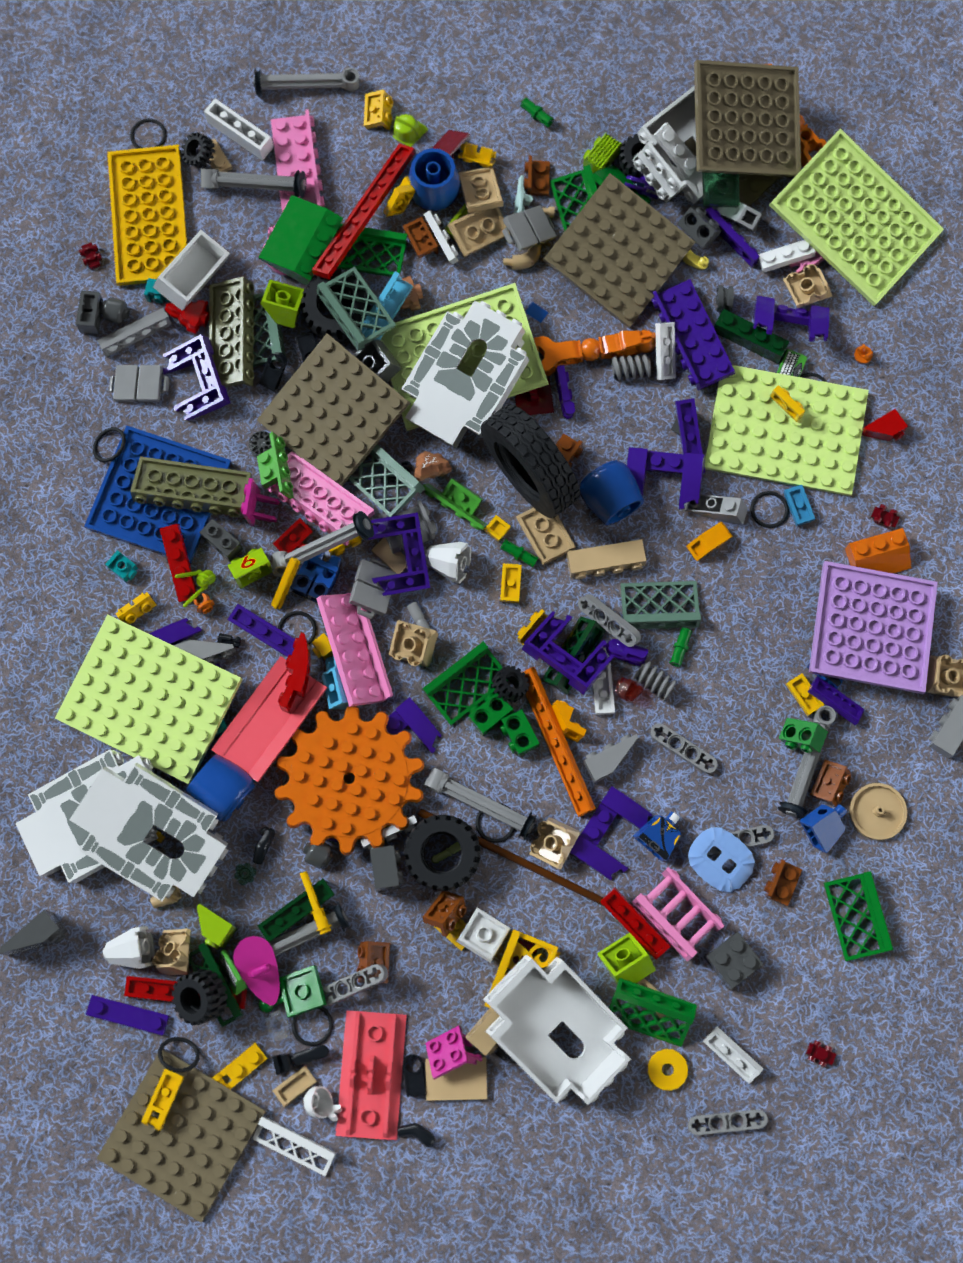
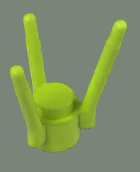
(203, 580)

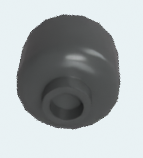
(115, 310)
(317, 855)

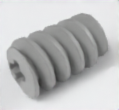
(631, 366)
(655, 680)

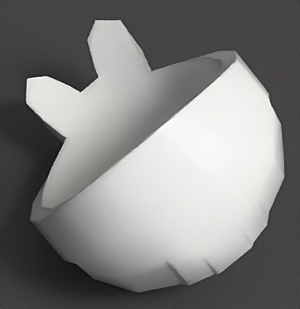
(319, 1103)

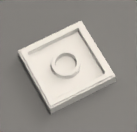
(483, 935)

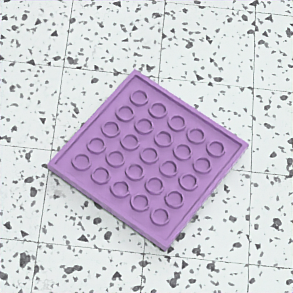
(873, 627)

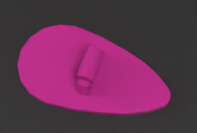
(258, 968)

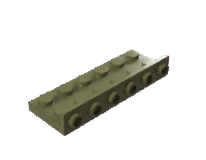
(232, 330)
(189, 486)

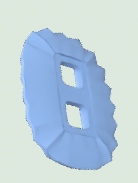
(730, 848)

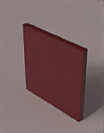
(451, 142)
(536, 401)

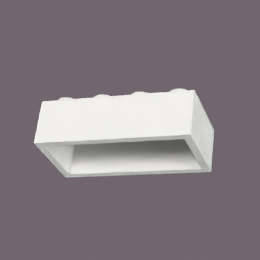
(191, 270)

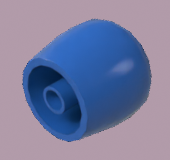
(434, 179)
(611, 492)
(221, 786)

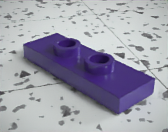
(838, 701)

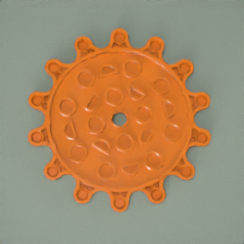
(355, 808)

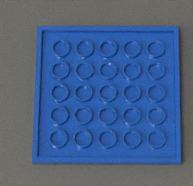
(139, 524)

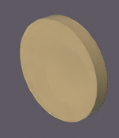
(878, 811)

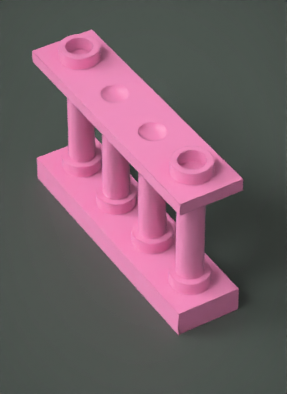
(670, 932)

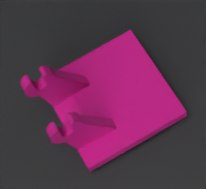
(252, 496)
(449, 1052)

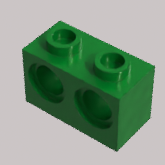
(493, 717)
(524, 731)
(803, 735)

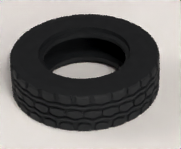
(530, 460)

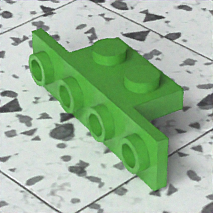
(274, 467)
(460, 500)

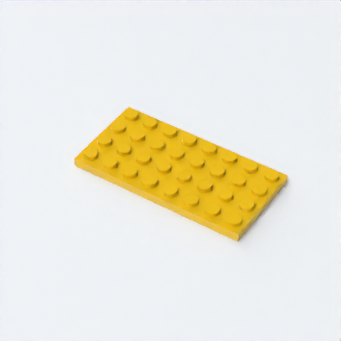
(146, 211)

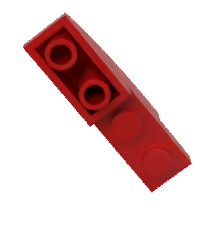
(299, 667)

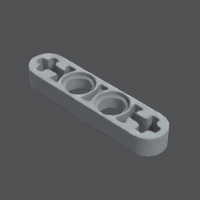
(610, 617)
(681, 751)
(761, 840)
(351, 982)
(727, 1122)

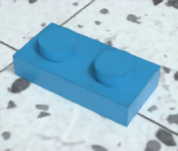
(799, 505)

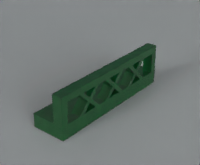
(586, 643)
(294, 911)
(213, 965)

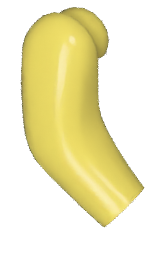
(695, 261)

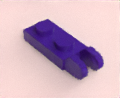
(564, 393)

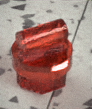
(628, 689)

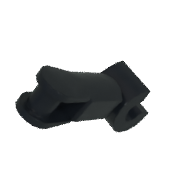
(285, 1062)

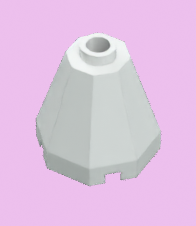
(449, 560)
(131, 949)

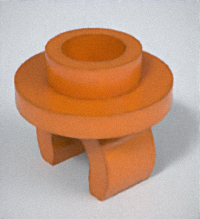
(863, 354)
(206, 606)

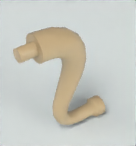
(532, 255)

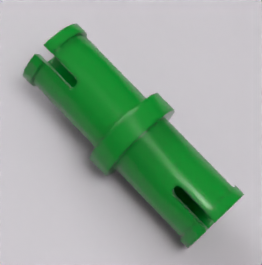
(537, 112)
(519, 553)
(680, 647)

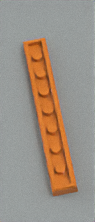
(558, 745)

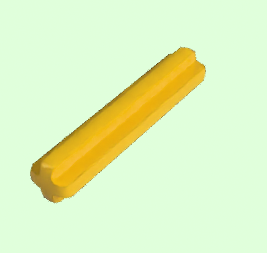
(285, 583)

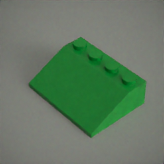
(300, 238)

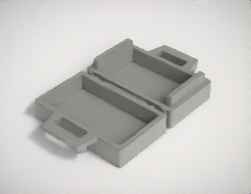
(529, 228)
(138, 383)
(366, 593)

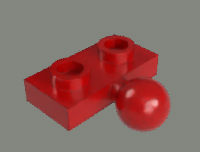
(293, 537)

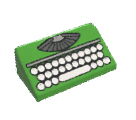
(792, 363)
(231, 973)

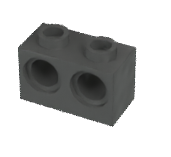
(697, 230)
(89, 312)
(221, 540)

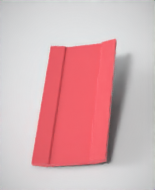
(262, 727)
(371, 1075)

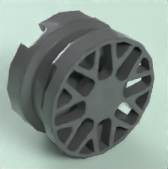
(724, 298)
(260, 443)

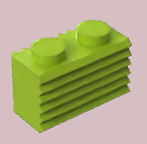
(603, 153)

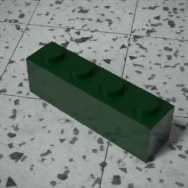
(756, 340)

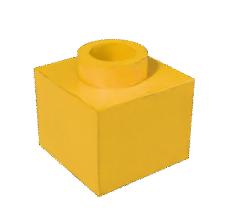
(322, 647)

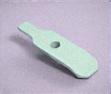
(521, 198)

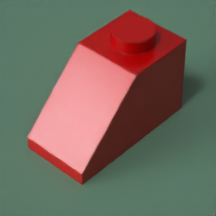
(886, 427)

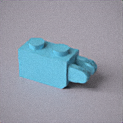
(335, 692)

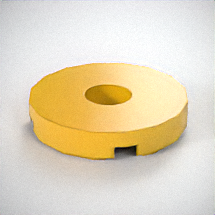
(679, 1065)

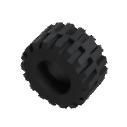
(629, 149)
(187, 998)

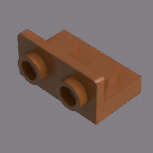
(538, 177)
(421, 238)
(569, 448)
(831, 783)
(783, 882)
(445, 912)
(373, 953)

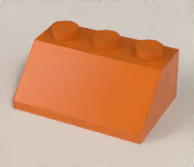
(882, 552)

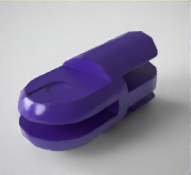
(641, 186)
(634, 655)

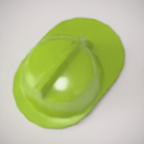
(408, 129)

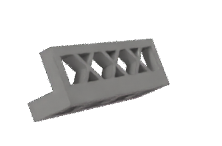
(134, 332)

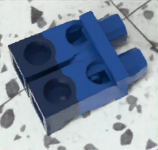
(316, 577)

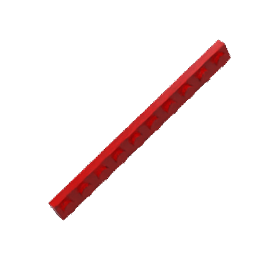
(363, 211)

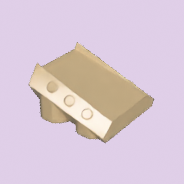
(807, 286)
(413, 644)
(945, 676)
(554, 842)
(173, 952)

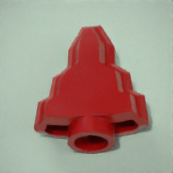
(192, 316)

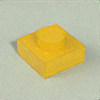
(497, 528)

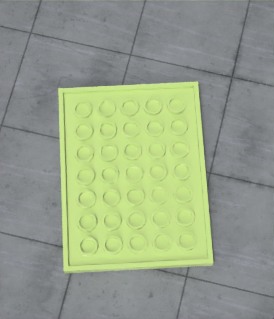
(856, 217)
(413, 334)
(763, 442)
(149, 699)

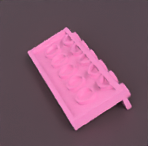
(294, 152)
(320, 497)
(354, 651)

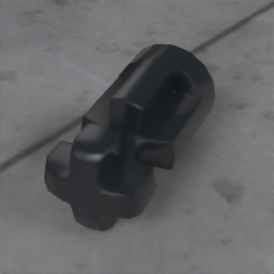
(228, 639)

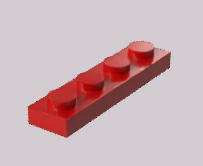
(178, 561)
(635, 923)

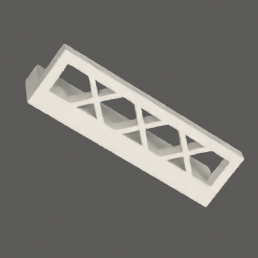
(294, 1137)

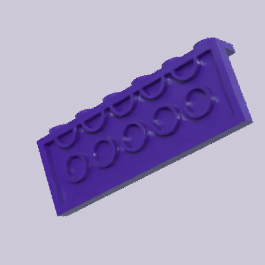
(694, 335)

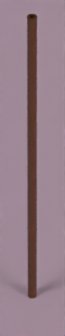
(533, 867)

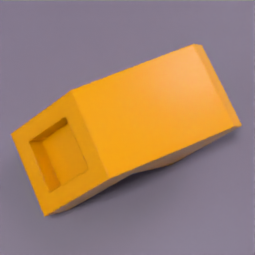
(709, 541)
(570, 729)

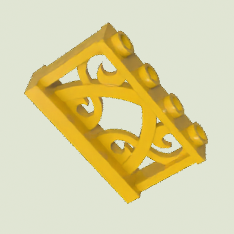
(516, 949)

